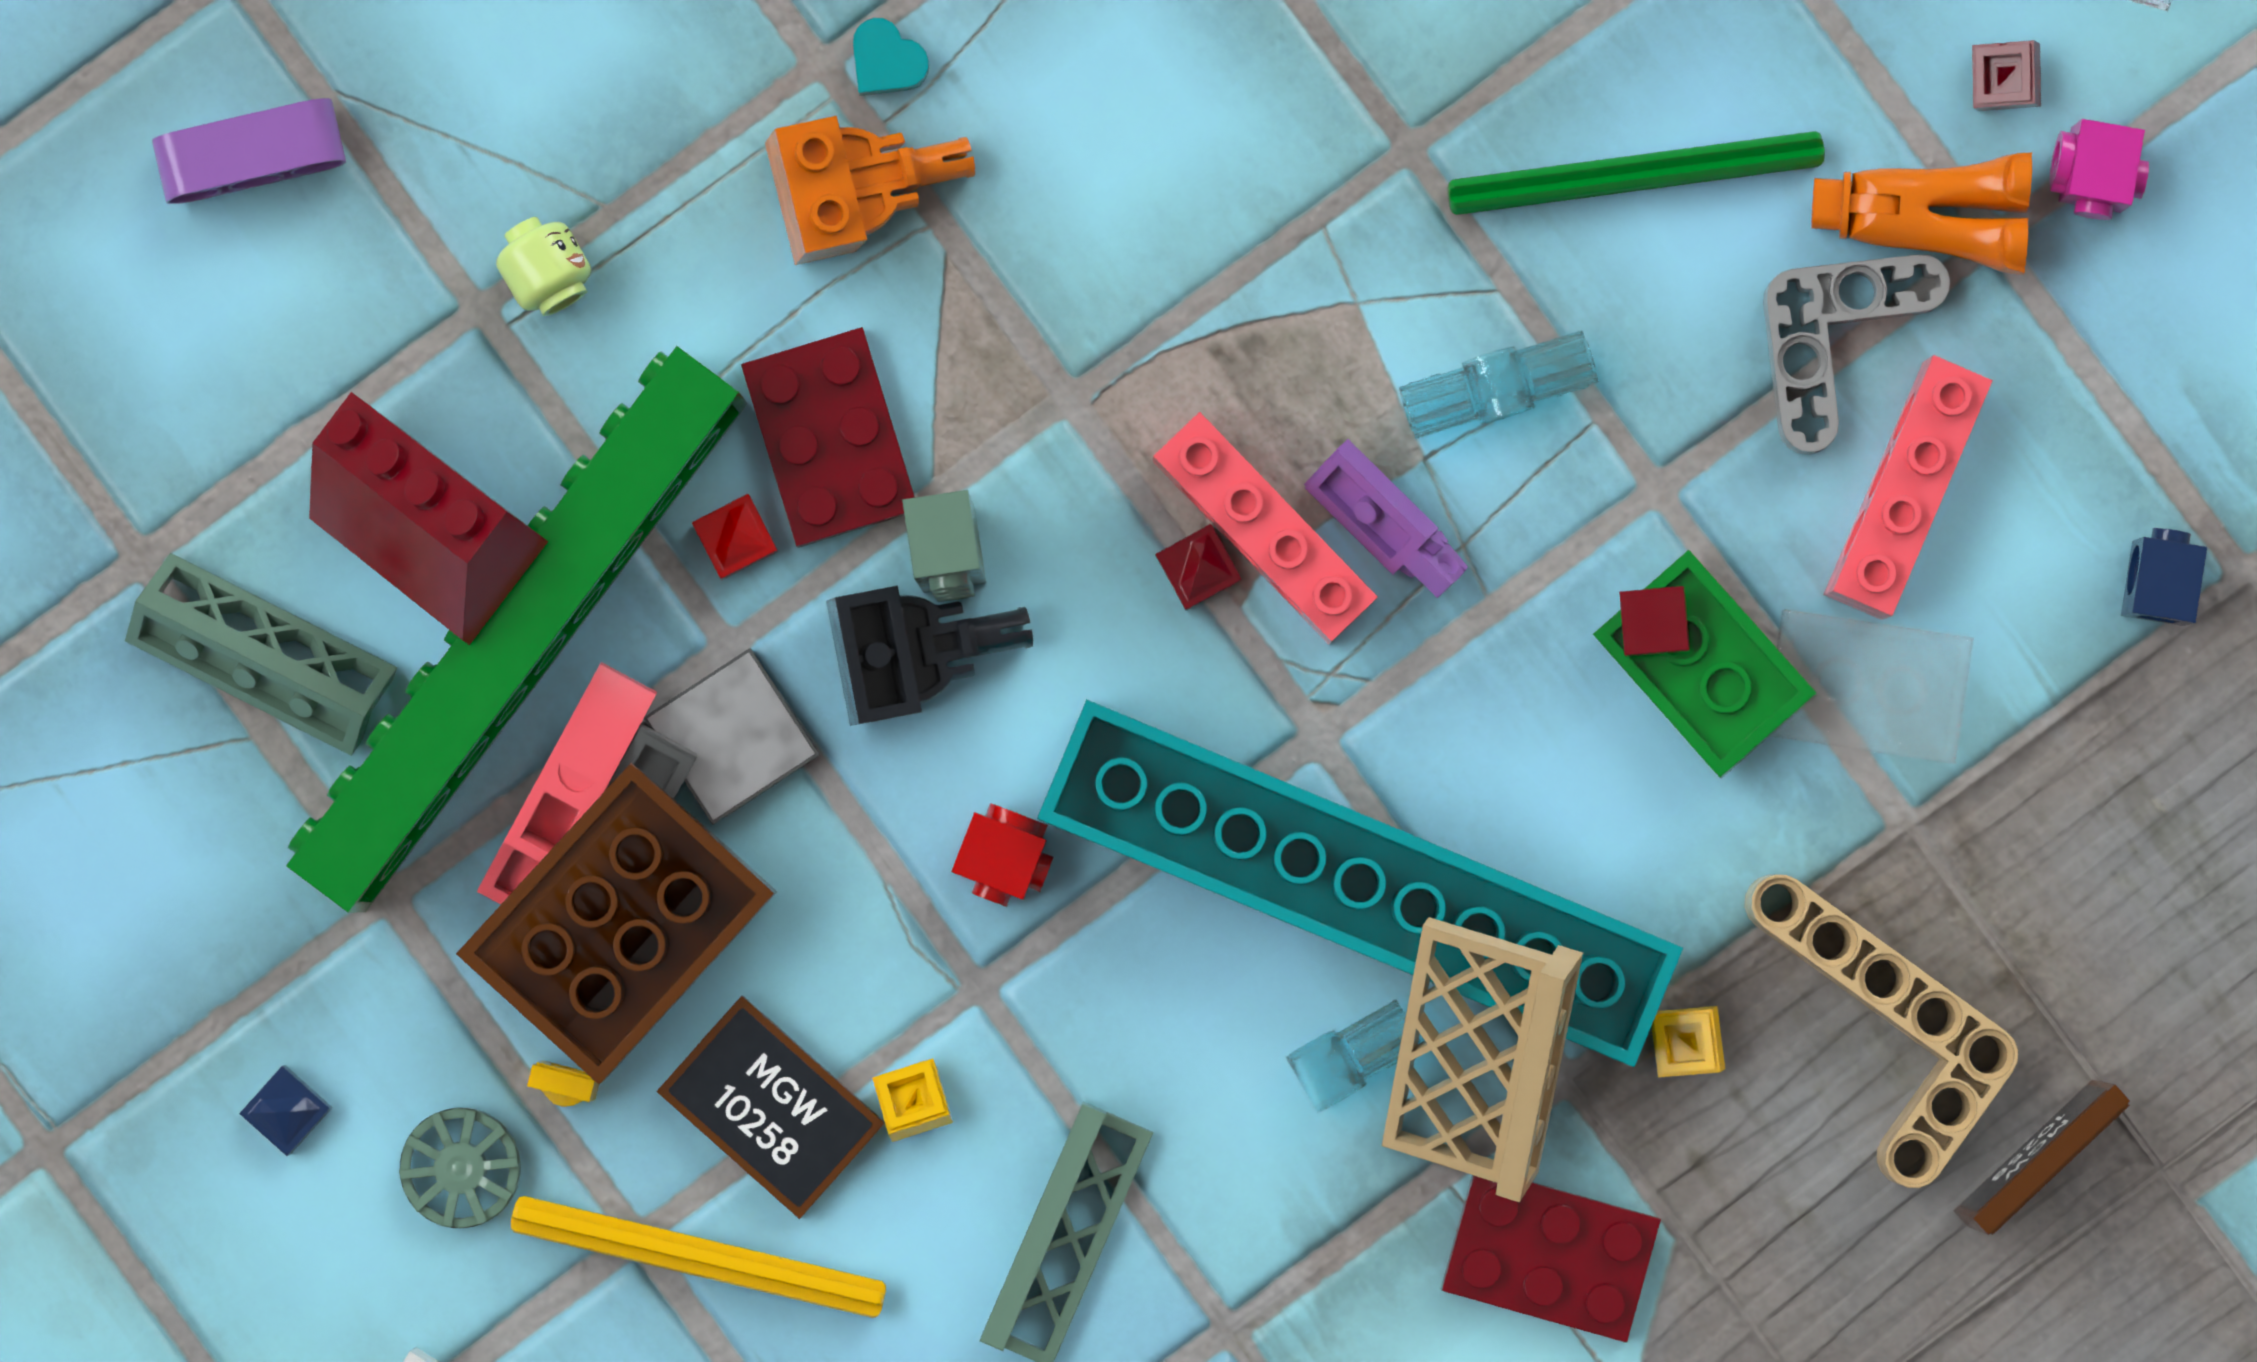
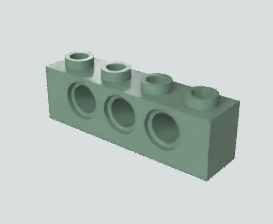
(945, 544)

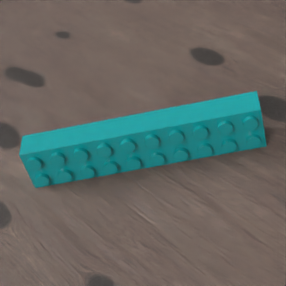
(1342, 872)

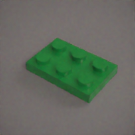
(1731, 682)

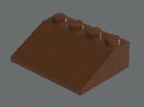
(616, 923)

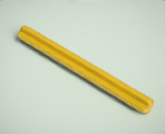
(698, 1256)

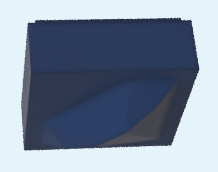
(285, 1110)

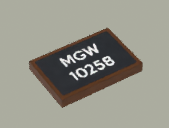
(770, 1107)
(2042, 1157)

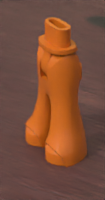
(1893, 209)

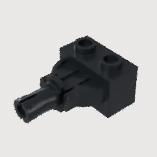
(898, 652)

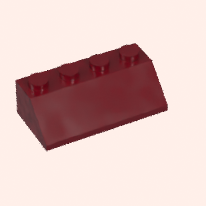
(416, 519)

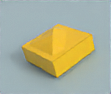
(1688, 1042)
(562, 1084)
(912, 1100)

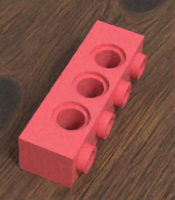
(1908, 487)
(1264, 528)

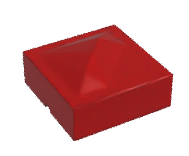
(735, 536)

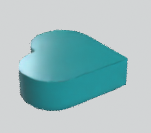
(885, 60)

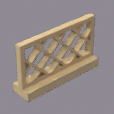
(1535, 1056)

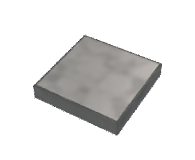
(740, 735)

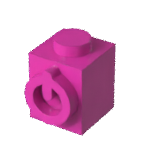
(2098, 168)

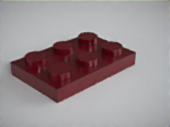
(829, 436)
(1552, 1257)

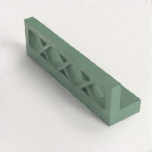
(251, 661)
(1044, 1224)

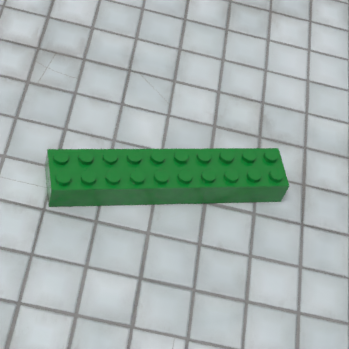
(479, 687)

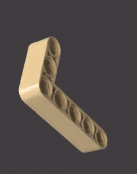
(1900, 1009)

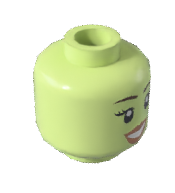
(543, 266)

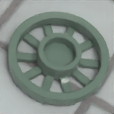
(460, 1167)

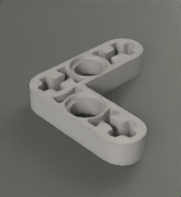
(1828, 309)

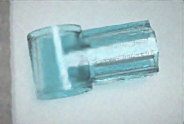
(1342, 1060)

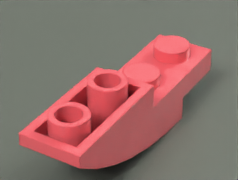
(571, 777)

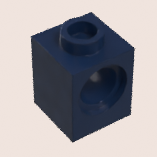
(2164, 578)

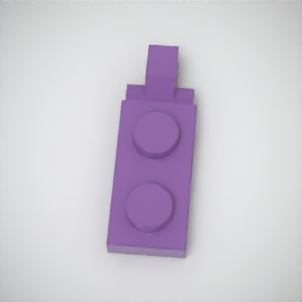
(1384, 519)

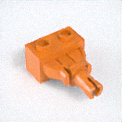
(841, 186)

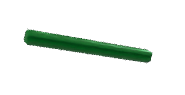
(1636, 173)

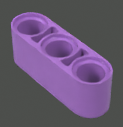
(248, 151)

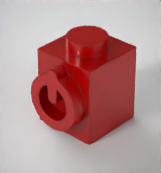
(1003, 855)

